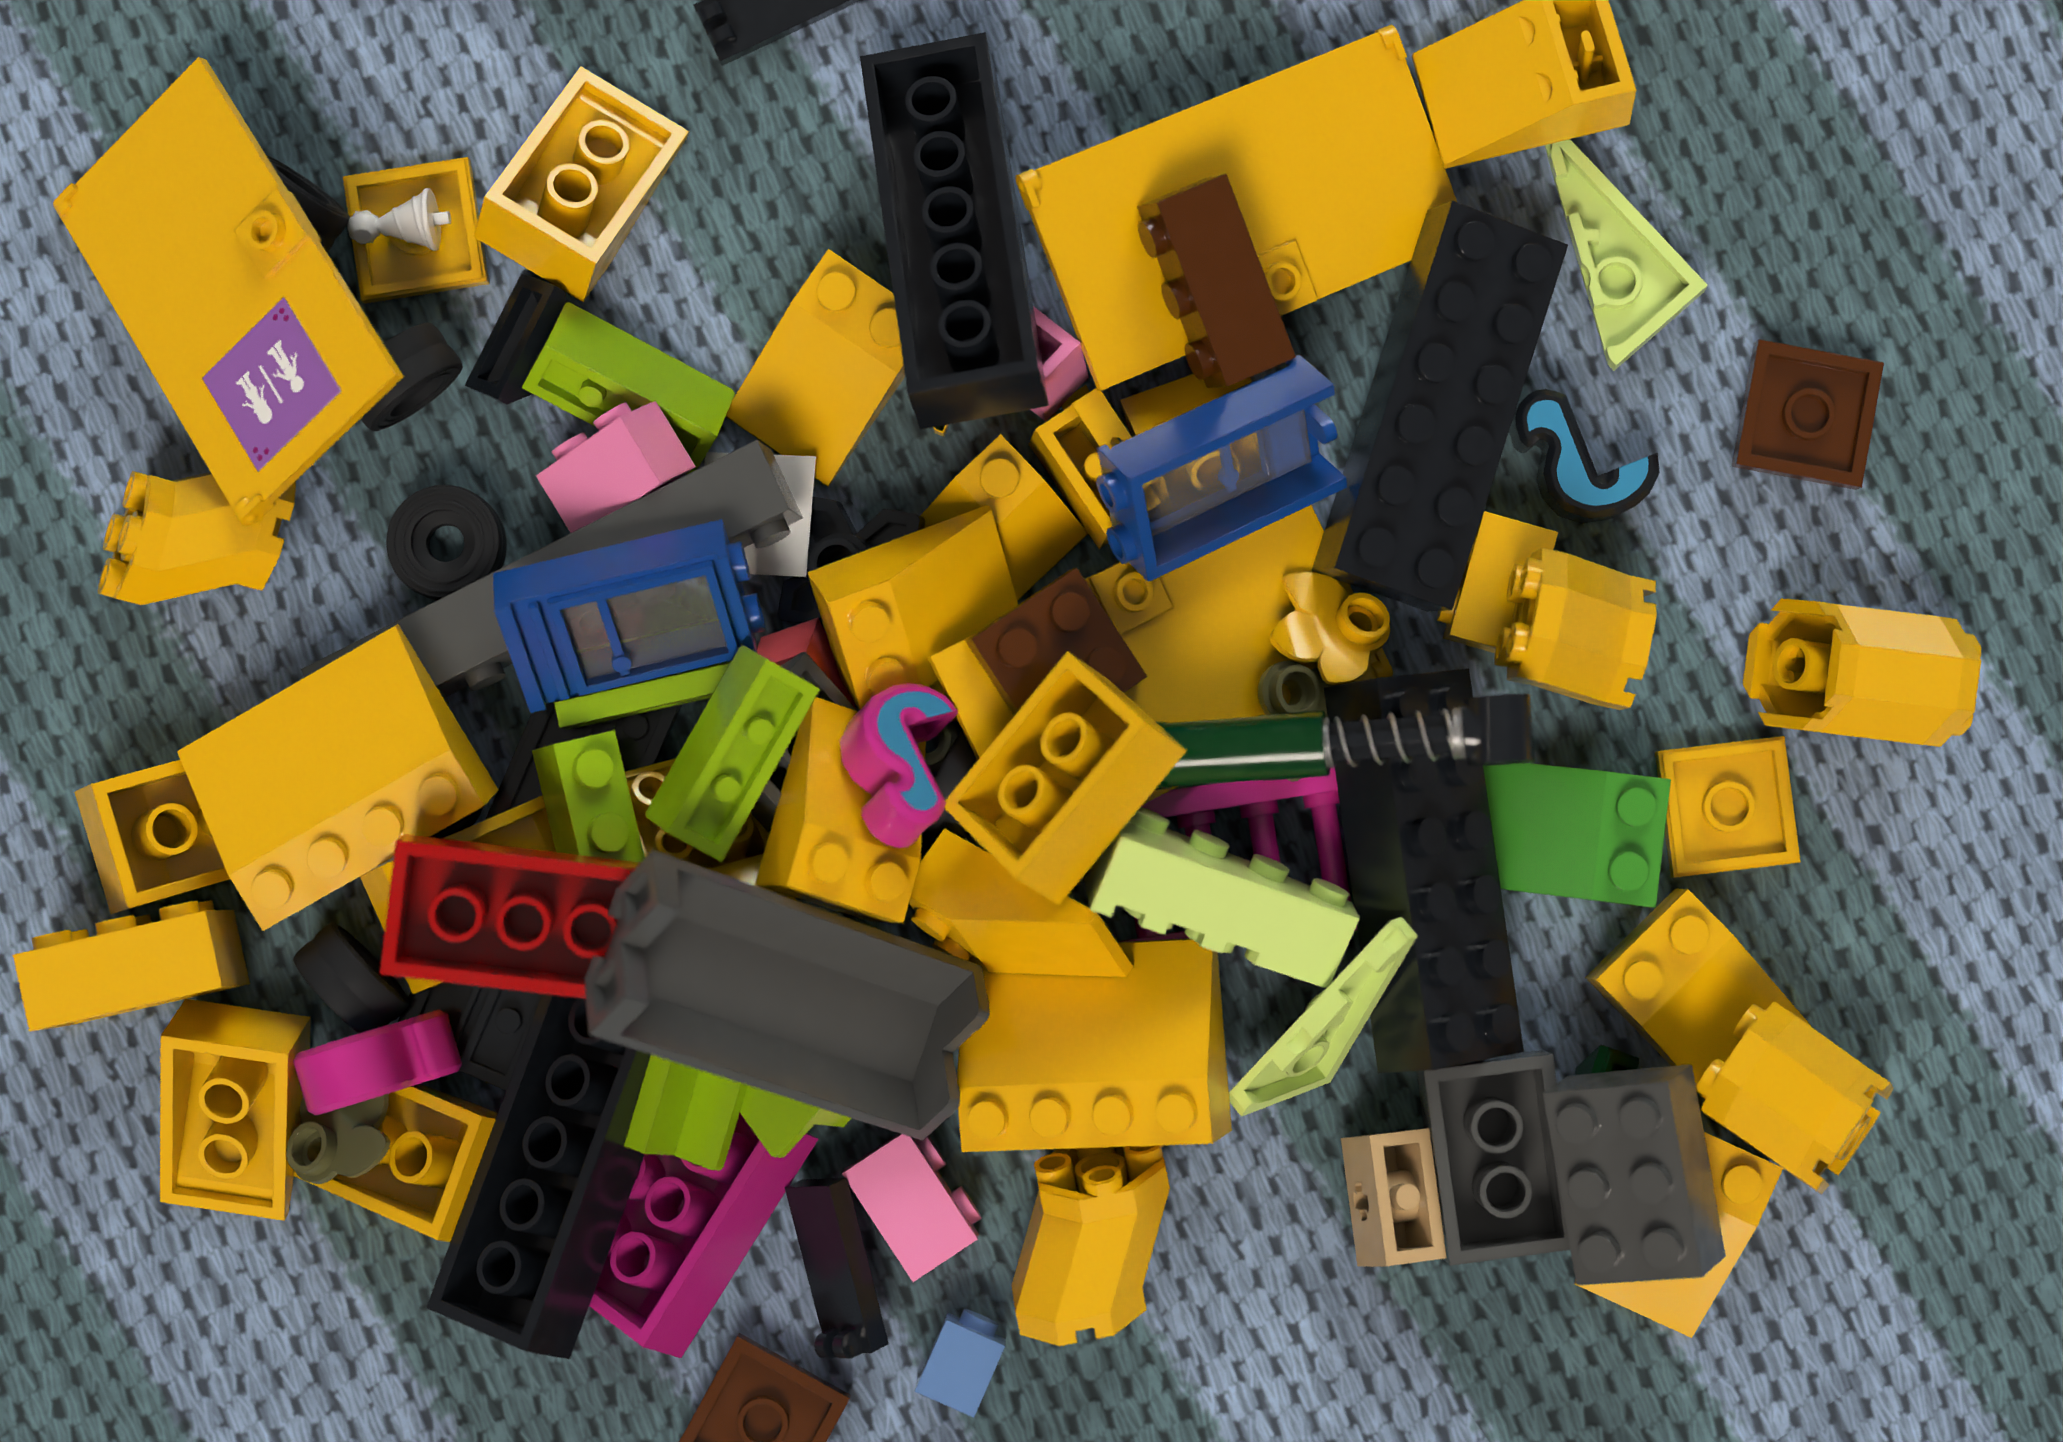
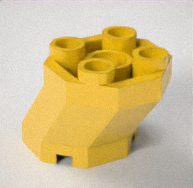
(186, 540)
(1577, 628)
(1863, 672)
(1793, 1094)
(1089, 1241)

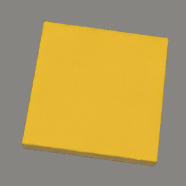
(402, 269)
(1728, 807)

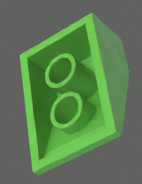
(1578, 832)

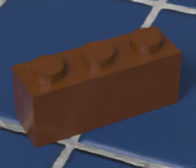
(1214, 282)

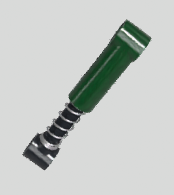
(1306, 744)

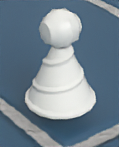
(413, 221)

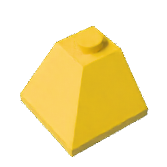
(1028, 514)

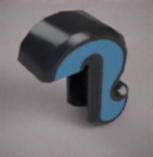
(1565, 466)

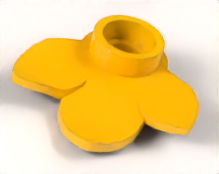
(1324, 627)

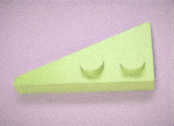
(1626, 265)
(1325, 1032)

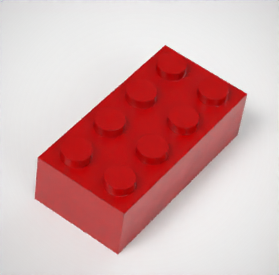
(498, 915)

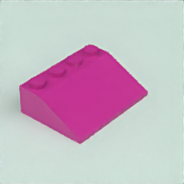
(688, 1237)

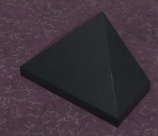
(517, 340)

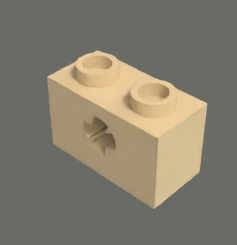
(1393, 1198)

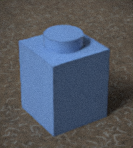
(962, 1361)

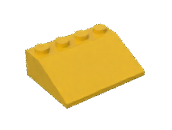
(333, 776)
(1100, 1057)

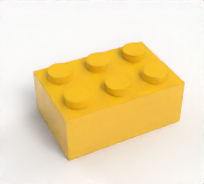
(1063, 778)
(130, 965)

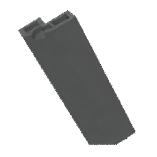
(784, 997)

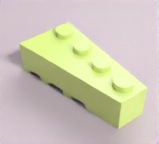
(1223, 898)

